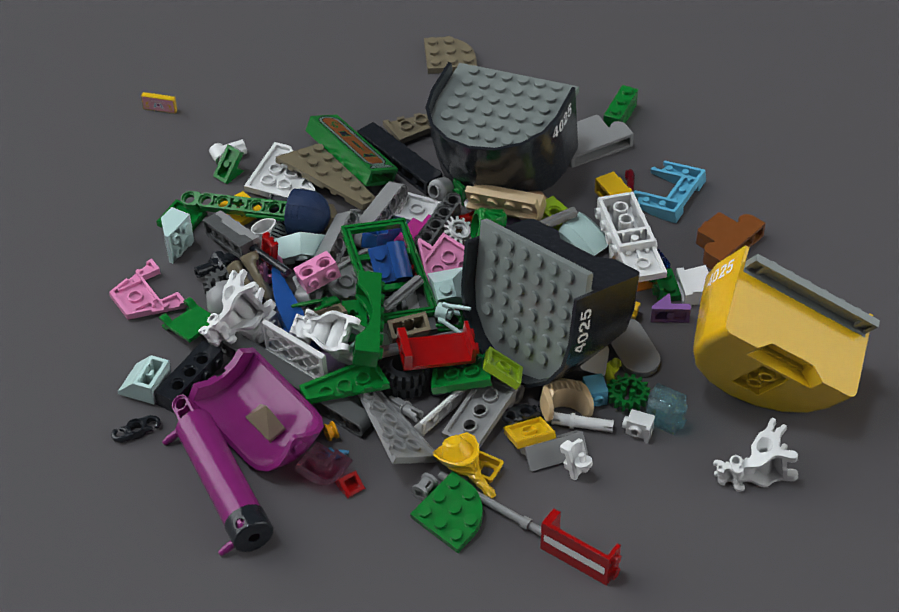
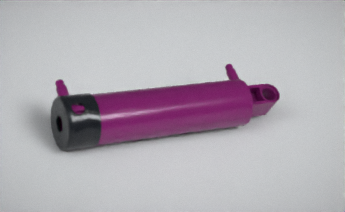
(221, 476)

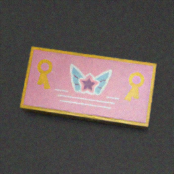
(159, 102)

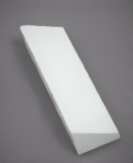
(441, 411)

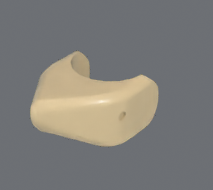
(566, 394)

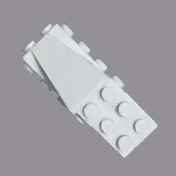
(629, 235)

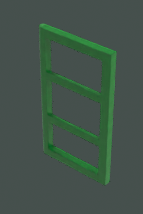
(348, 230)

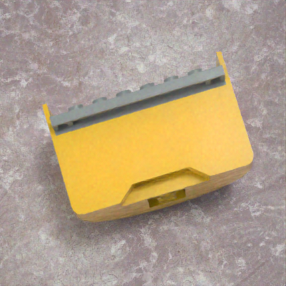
(778, 337)

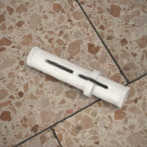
(582, 422)

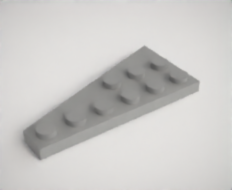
(396, 433)

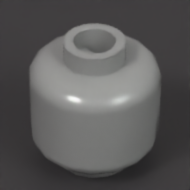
(439, 188)

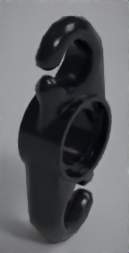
(518, 417)
(142, 422)

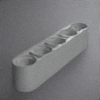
(383, 206)

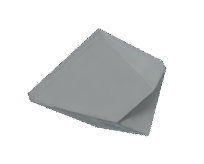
(594, 365)

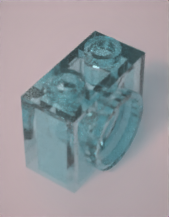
(668, 408)

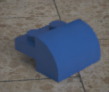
(391, 261)

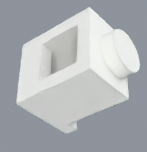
(639, 424)

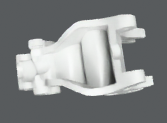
(241, 310)
(329, 331)
(765, 464)

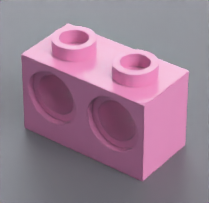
(317, 272)

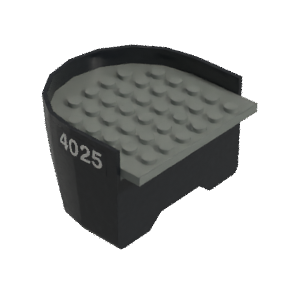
(502, 127)
(543, 298)

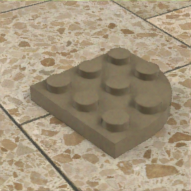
(447, 49)

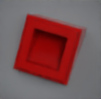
(350, 484)

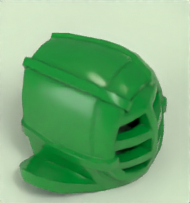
(495, 215)

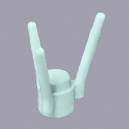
(445, 311)

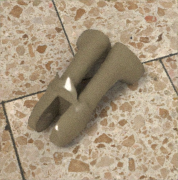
(249, 261)

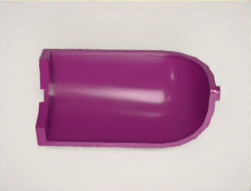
(242, 388)

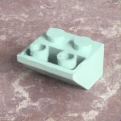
(177, 232)
(145, 379)

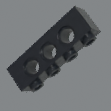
(195, 368)

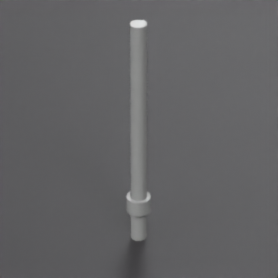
(524, 522)

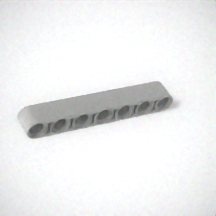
(335, 245)

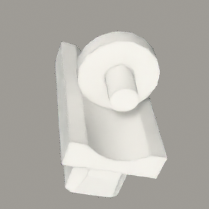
(576, 458)

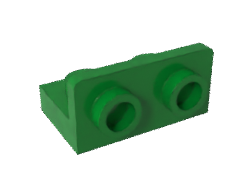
(667, 285)

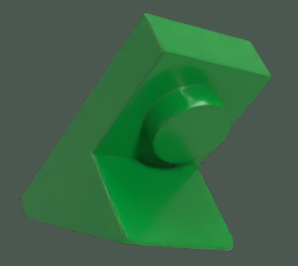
(228, 164)

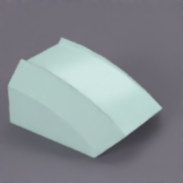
(583, 234)

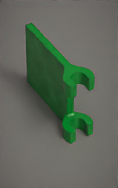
(189, 322)

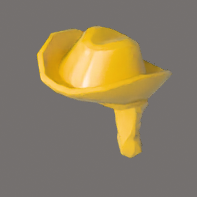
(461, 455)

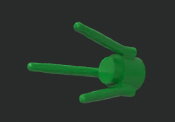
(325, 302)

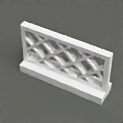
(294, 350)

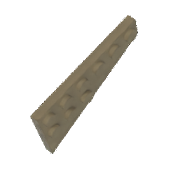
(325, 171)

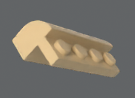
(514, 202)

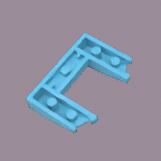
(671, 207)

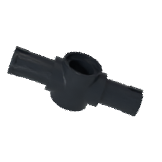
(217, 260)

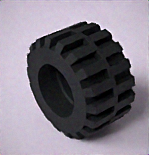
(404, 383)

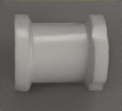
(424, 486)

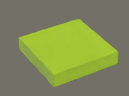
(503, 368)

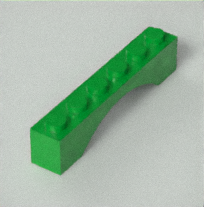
(368, 342)

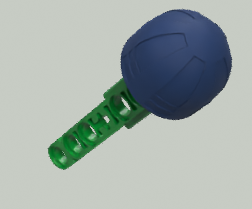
(301, 212)

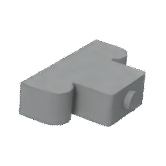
(599, 140)

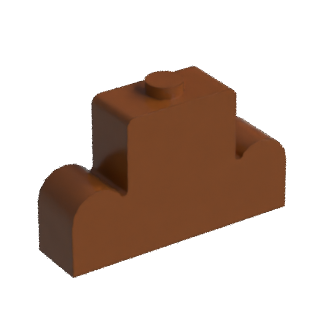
(725, 236)

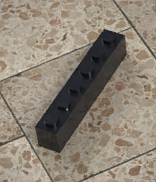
(409, 163)

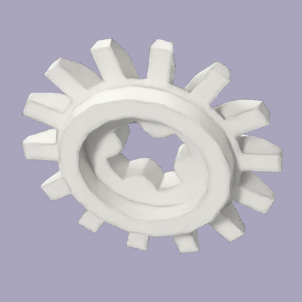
(458, 223)

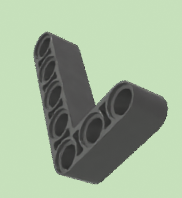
(434, 227)

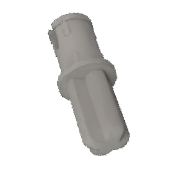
(407, 409)

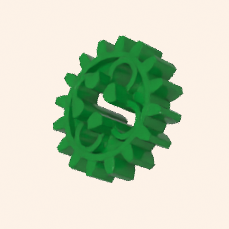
(637, 395)

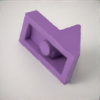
(666, 312)

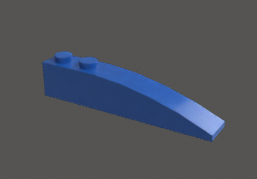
(284, 299)

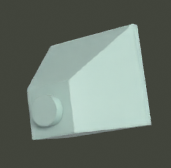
(446, 285)

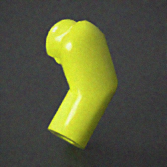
(611, 368)

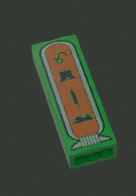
(351, 150)

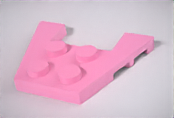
(137, 298)

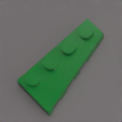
(344, 383)

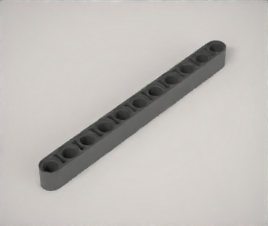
(339, 410)

